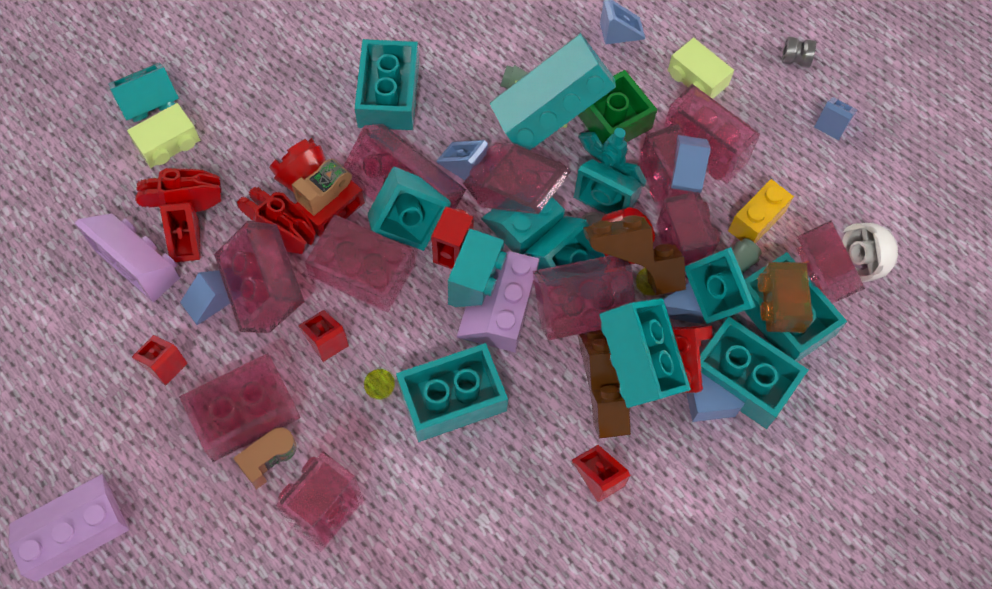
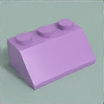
(130, 254)
(502, 315)
(65, 529)

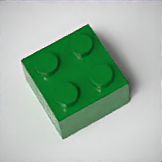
(620, 108)

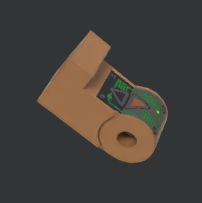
(321, 186)
(265, 453)

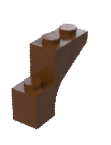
(633, 242)
(609, 409)

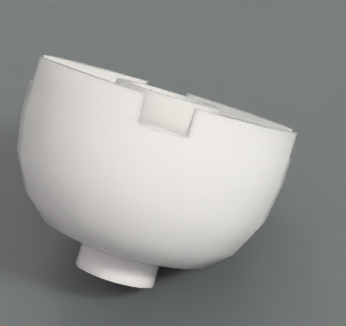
(871, 246)

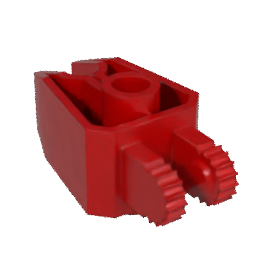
(180, 186)
(279, 210)

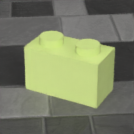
(700, 67)
(164, 135)

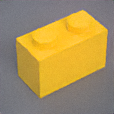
(761, 212)

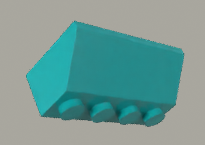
(552, 93)

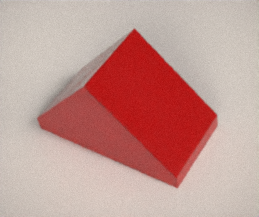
(181, 231)
(324, 335)
(160, 359)
(601, 472)

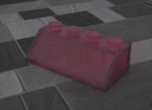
(381, 149)

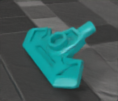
(612, 153)

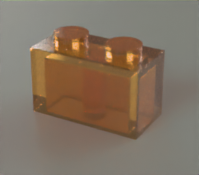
(785, 297)

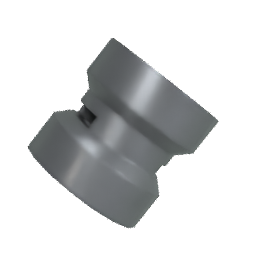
(798, 51)

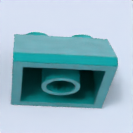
(144, 92)
(606, 188)
(407, 209)
(523, 229)
(563, 244)
(475, 268)
(719, 286)

